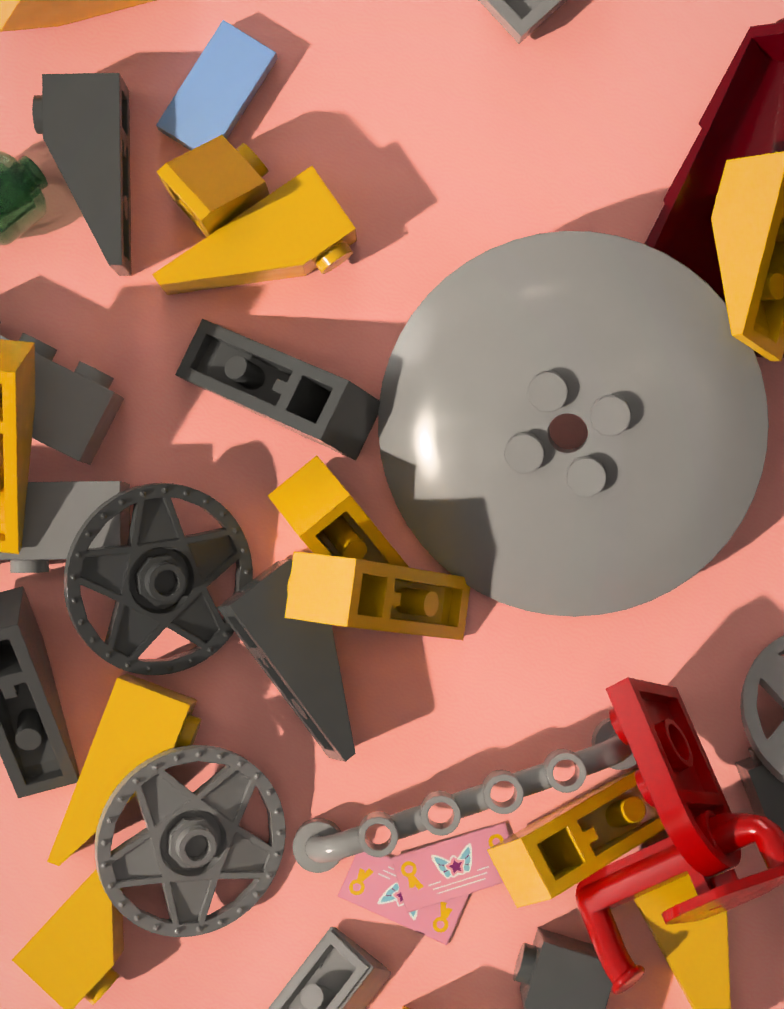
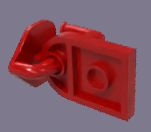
(695, 814)

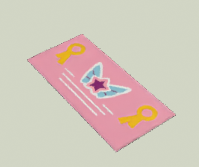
(448, 868)
(374, 886)

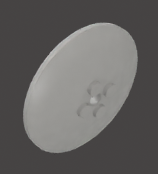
(587, 333)

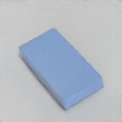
(217, 88)

